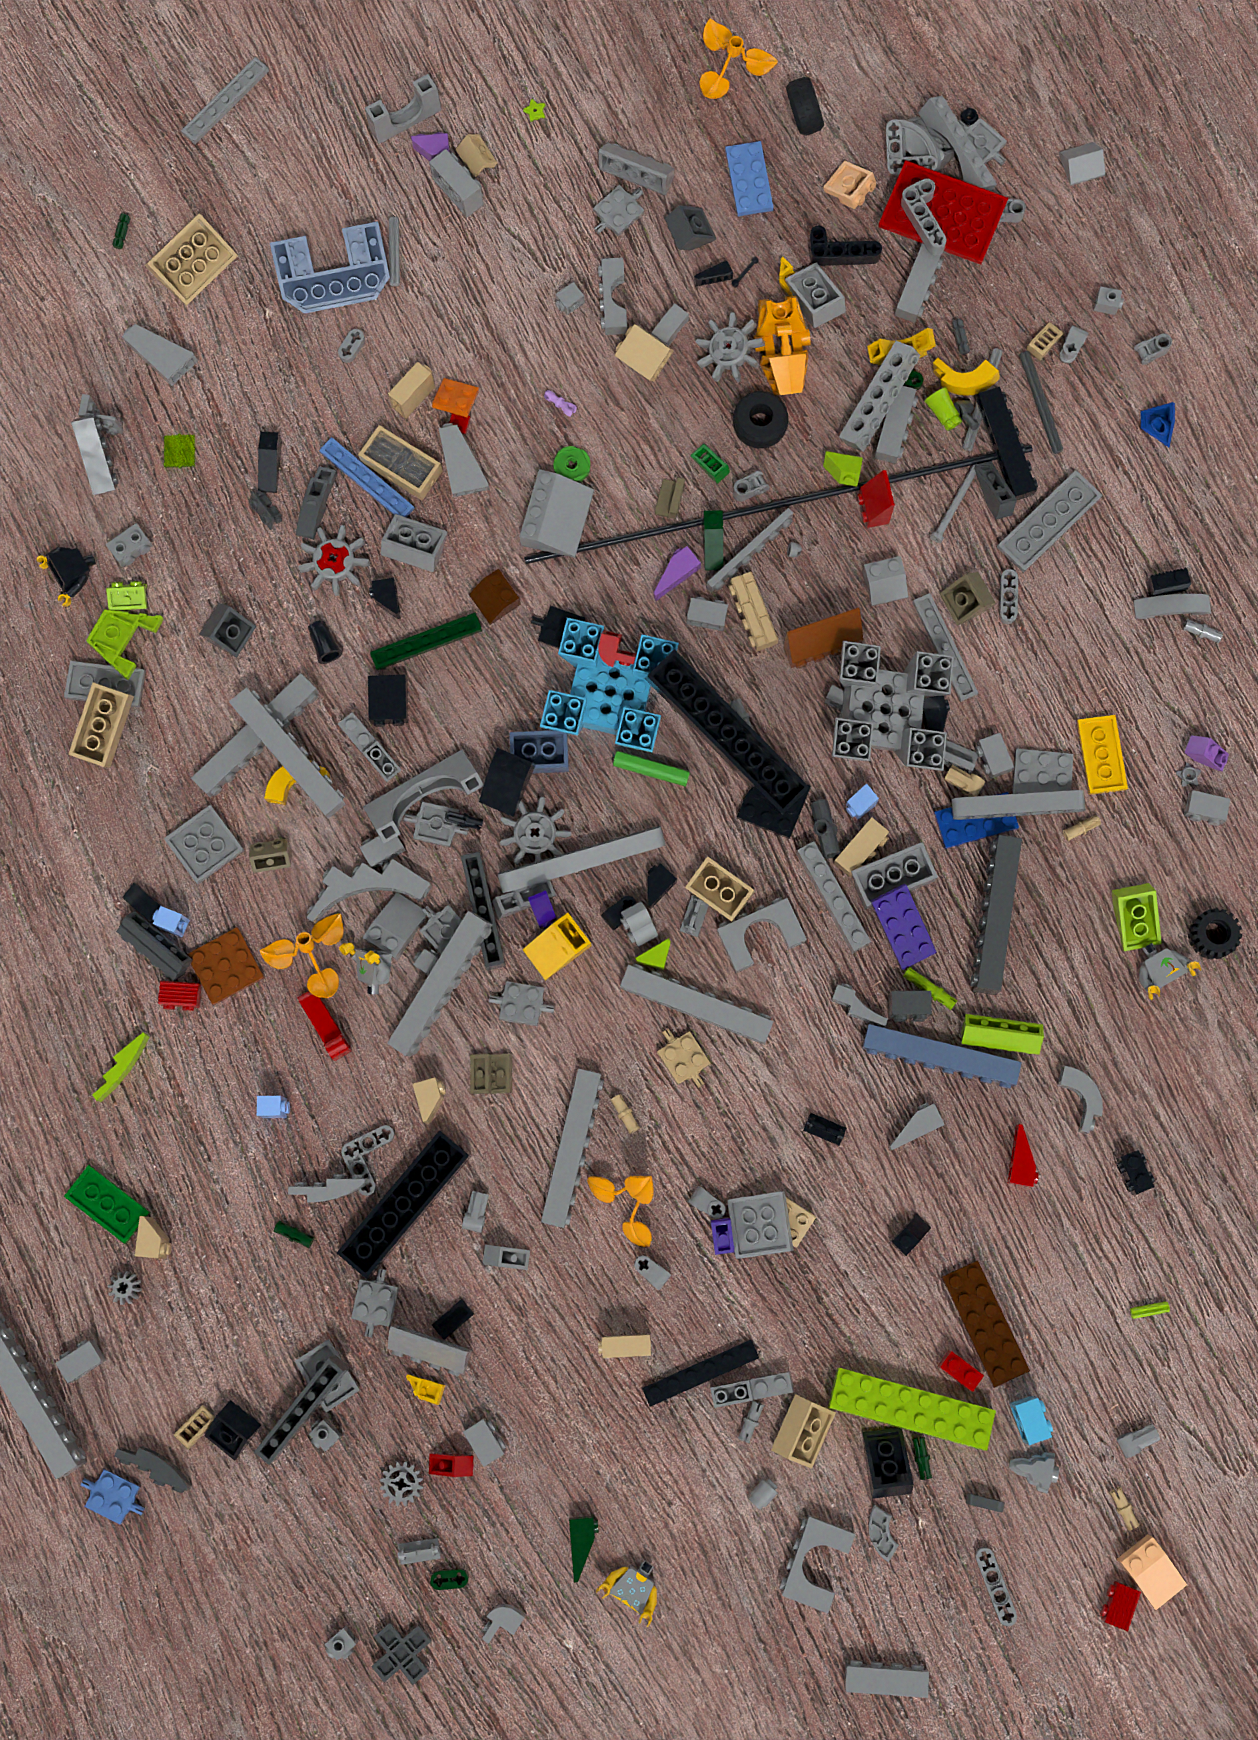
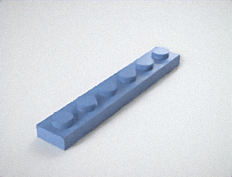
(366, 478)

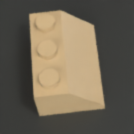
(720, 889)
(803, 1431)

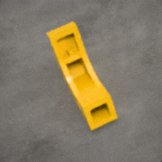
(920, 342)
(966, 383)
(280, 784)

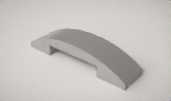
(1171, 605)

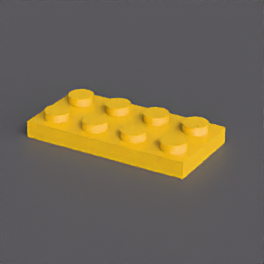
(1102, 754)

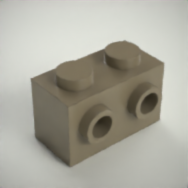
(270, 855)

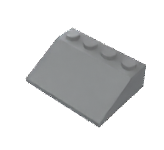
(556, 514)
(429, 1349)

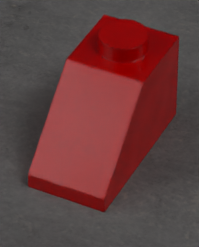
(451, 1464)

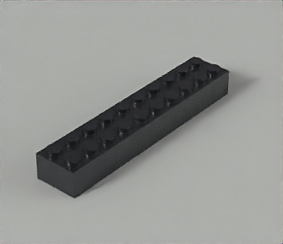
(726, 732)

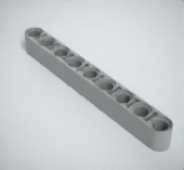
(581, 859)

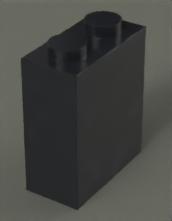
(388, 700)

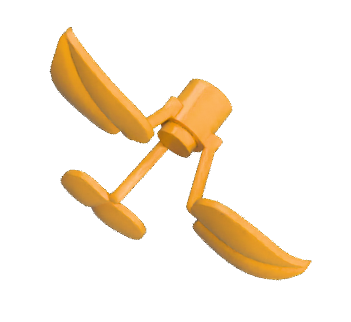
(718, 36)
(280, 953)
(638, 1188)

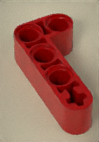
(325, 1026)

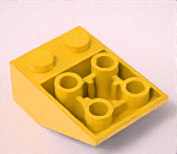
(557, 946)

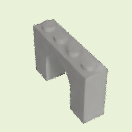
(423, 105)
(778, 914)
(796, 1585)

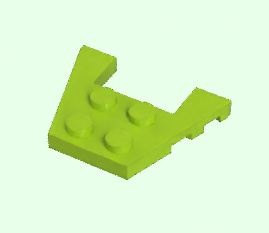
(113, 634)

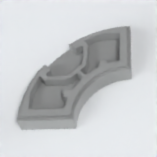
(880, 1533)

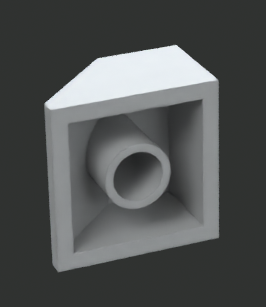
(885, 581)

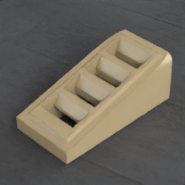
(1035, 350)
(190, 1422)

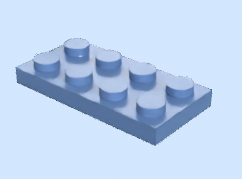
(749, 178)

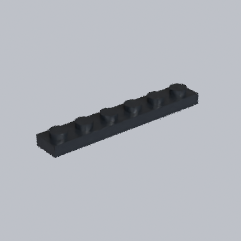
(700, 1373)

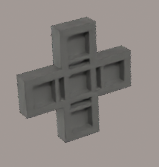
(401, 1653)

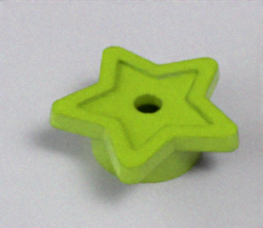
(535, 115)

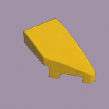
(786, 270)
(426, 1389)

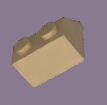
(429, 1097)
(151, 1240)

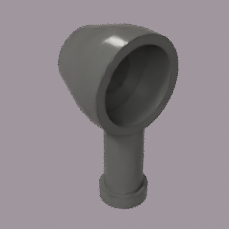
(965, 408)

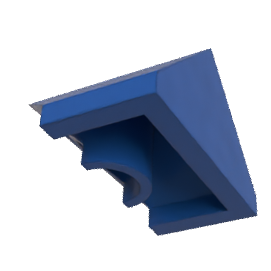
(1159, 422)

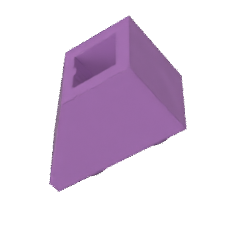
(430, 145)
(1206, 752)

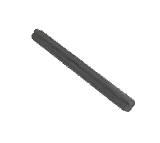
(1041, 402)

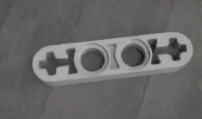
(995, 1586)

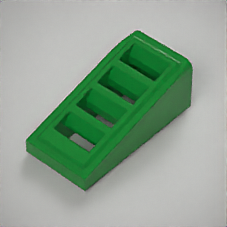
(719, 471)

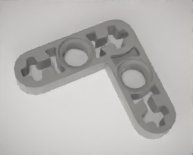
(358, 1157)

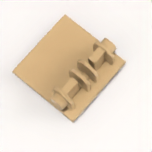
(799, 1220)

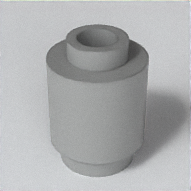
(763, 1493)

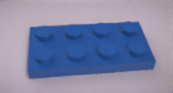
(968, 830)

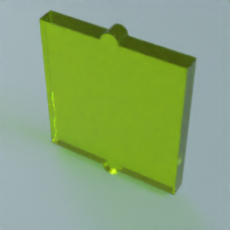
(179, 451)

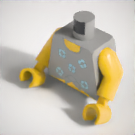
(633, 1588)

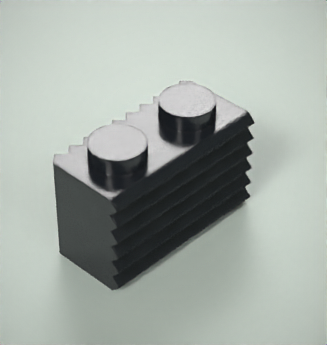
(1168, 582)

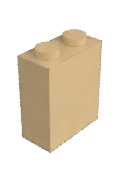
(643, 352)
(411, 390)
(625, 1346)

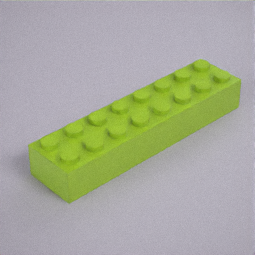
(911, 1409)

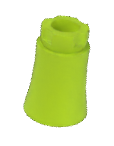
(944, 409)

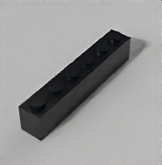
(1006, 443)

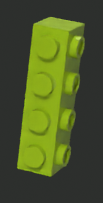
(1002, 1034)

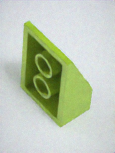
(1137, 916)

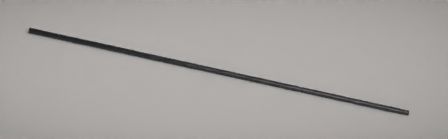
(770, 506)

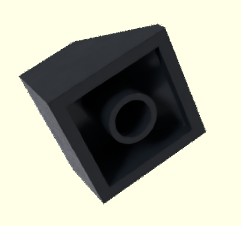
(232, 1430)

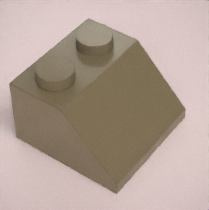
(967, 598)

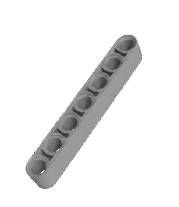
(1018, 804)

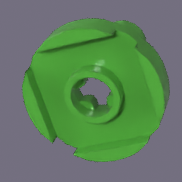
(575, 455)

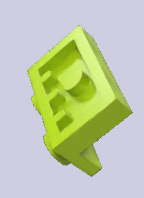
(127, 596)

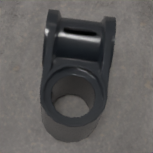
(613, 914)

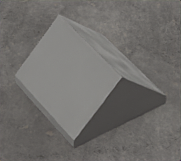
(1083, 163)

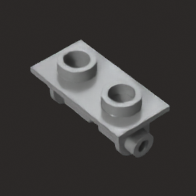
(694, 916)
(419, 1551)

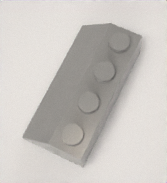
(635, 168)
(906, 867)

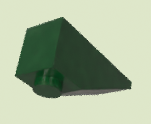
(713, 540)
(582, 1538)

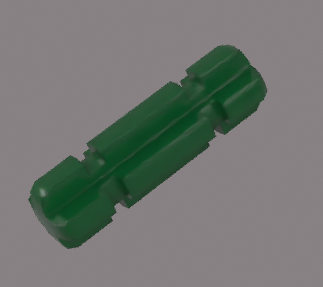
(121, 231)

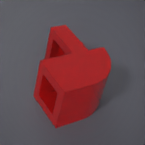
(610, 652)

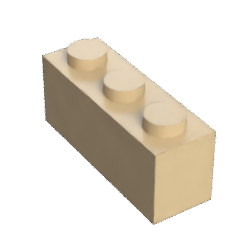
(862, 847)

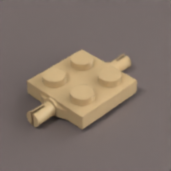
(683, 1058)

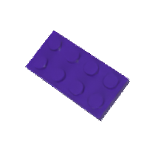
(903, 926)

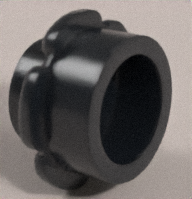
(969, 112)

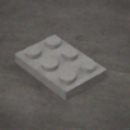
(311, 1363)

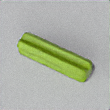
(1148, 1310)

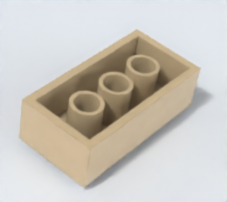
(101, 725)

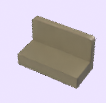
(670, 498)

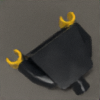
(69, 570)

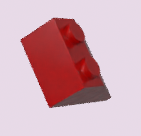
(876, 501)

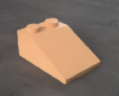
(1152, 1571)

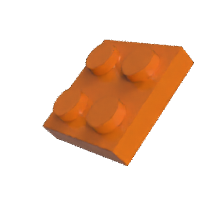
(455, 397)

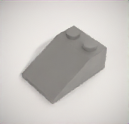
(816, 295)
(395, 926)

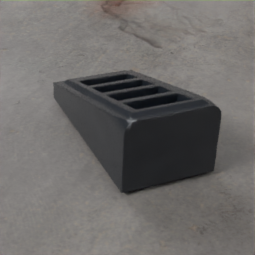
(715, 274)

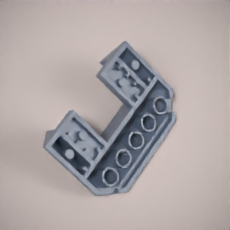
(333, 287)

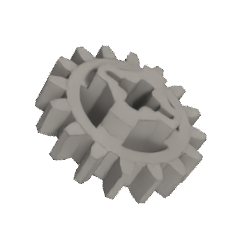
(391, 1481)

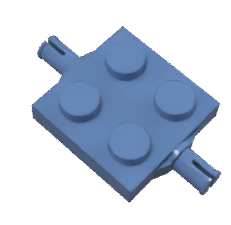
(112, 1496)

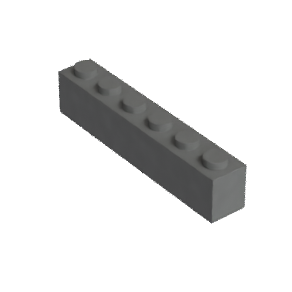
(483, 907)
(301, 1409)

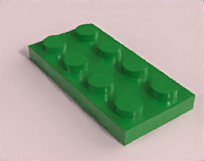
(106, 1204)

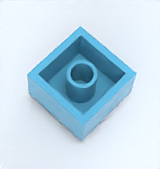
(1031, 1420)

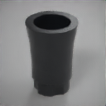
(324, 643)

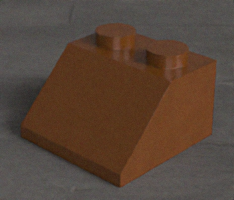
(494, 597)

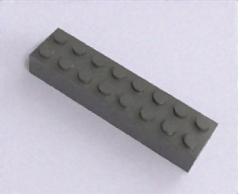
(997, 915)

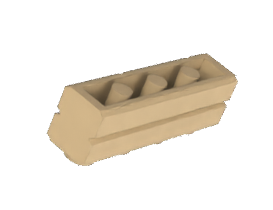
(754, 612)

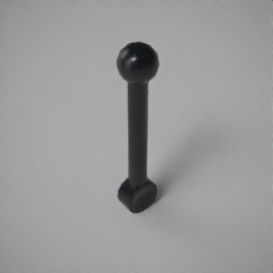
(735, 283)

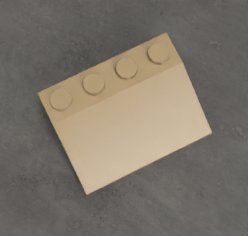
(191, 259)

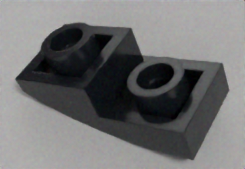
(141, 901)

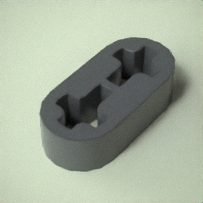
(985, 1502)

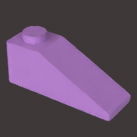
(680, 568)

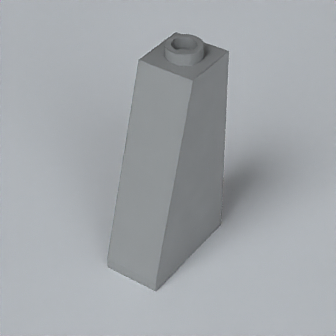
(159, 353)
(461, 465)

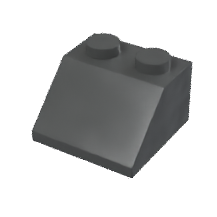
(689, 227)
(227, 629)

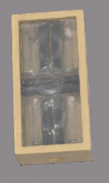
(400, 462)

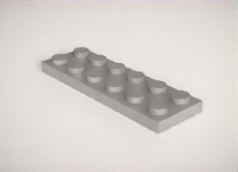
(1049, 521)

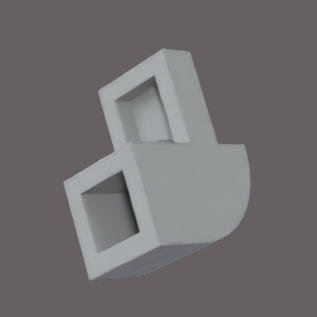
(504, 1616)

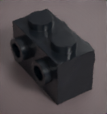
(1135, 1172)

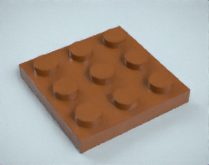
(225, 966)

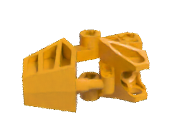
(786, 370)

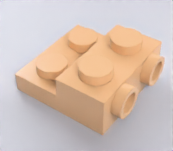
(850, 184)

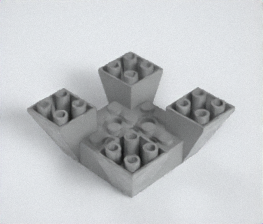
(863, 683)

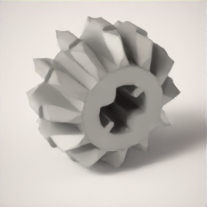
(130, 1291)

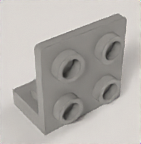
(109, 423)

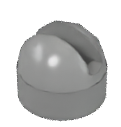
(794, 550)

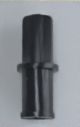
(463, 820)

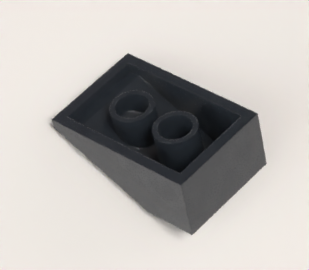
(506, 782)
(887, 1463)

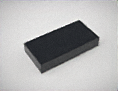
(453, 1319)

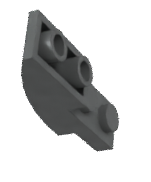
(314, 502)
(161, 1468)

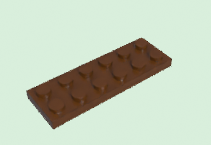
(985, 1324)

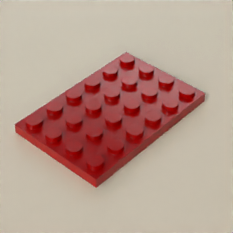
(961, 210)

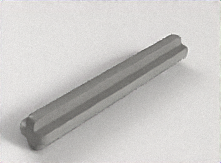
(394, 262)

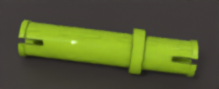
(926, 985)

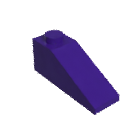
(542, 909)

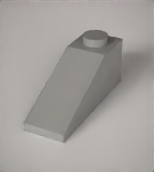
(920, 1123)

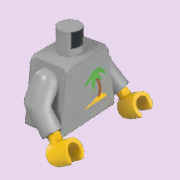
(372, 965)
(1163, 968)

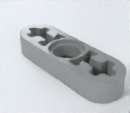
(1003, 609)

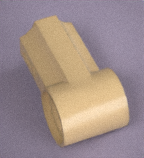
(968, 783)

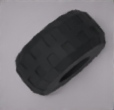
(805, 106)
(763, 403)

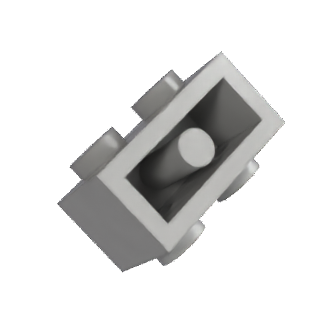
(129, 545)

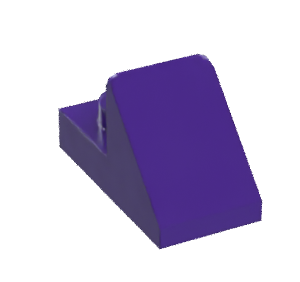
(722, 1236)

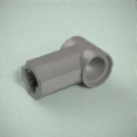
(475, 1216)
(1133, 1442)

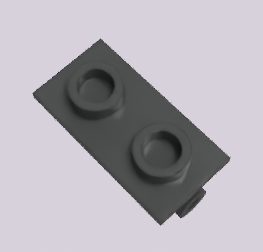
(259, 502)

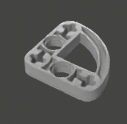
(900, 156)

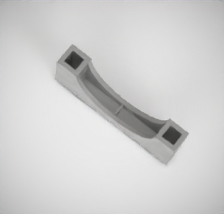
(451, 773)

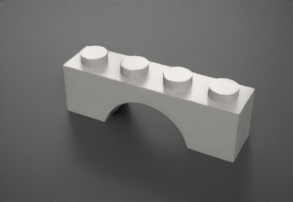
(612, 276)

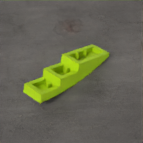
(125, 1061)

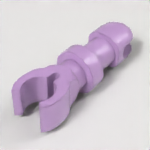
(566, 407)

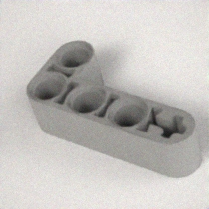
(927, 219)

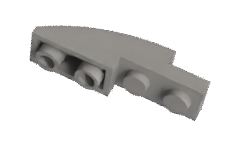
(369, 747)
(331, 1189)
(752, 1389)

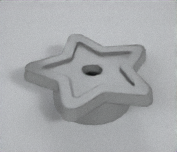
(1193, 775)

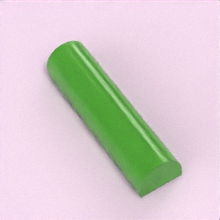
(651, 768)

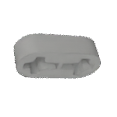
(354, 347)

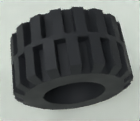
(1229, 927)

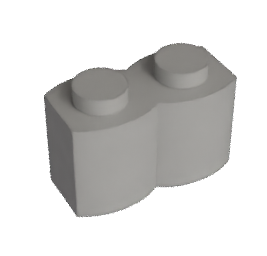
(639, 924)

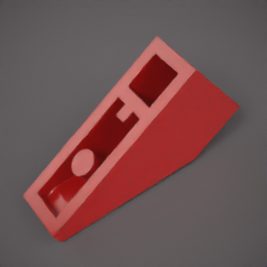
(1022, 1164)

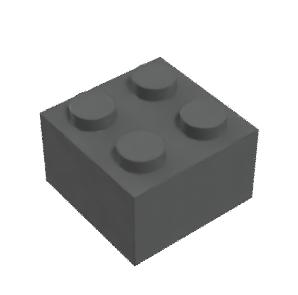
(909, 1005)

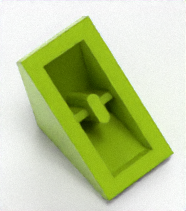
(656, 956)

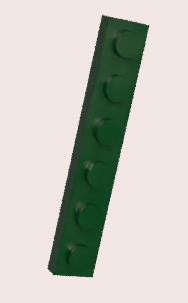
(426, 641)

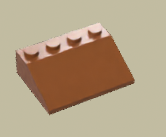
(822, 638)

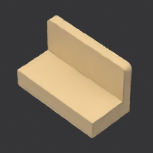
(475, 154)

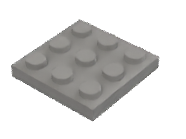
(1041, 771)
(204, 844)
(760, 1225)

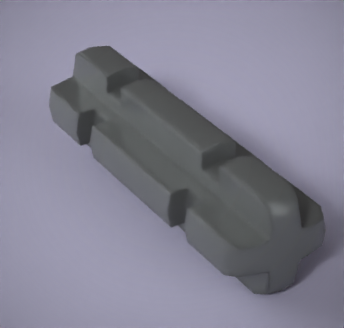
(960, 336)

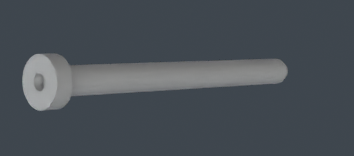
(937, 536)

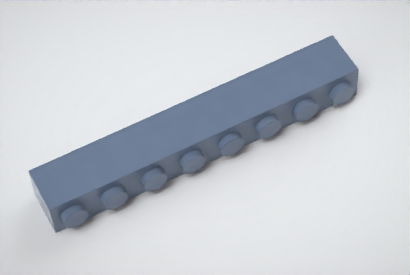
(941, 1055)

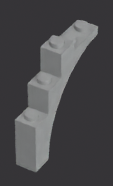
(365, 879)

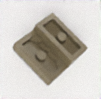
(490, 1074)

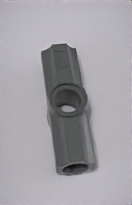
(827, 839)

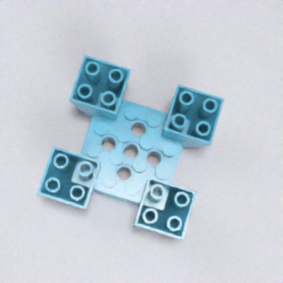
(583, 708)

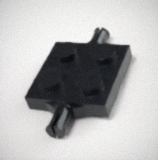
(553, 625)

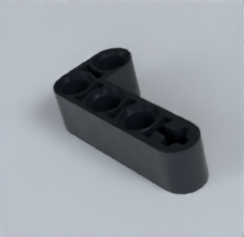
(844, 248)

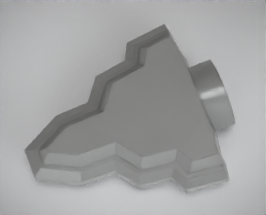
(1037, 1469)

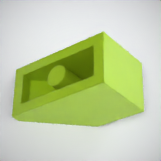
(843, 467)

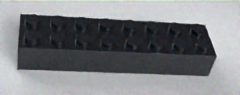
(403, 1205)

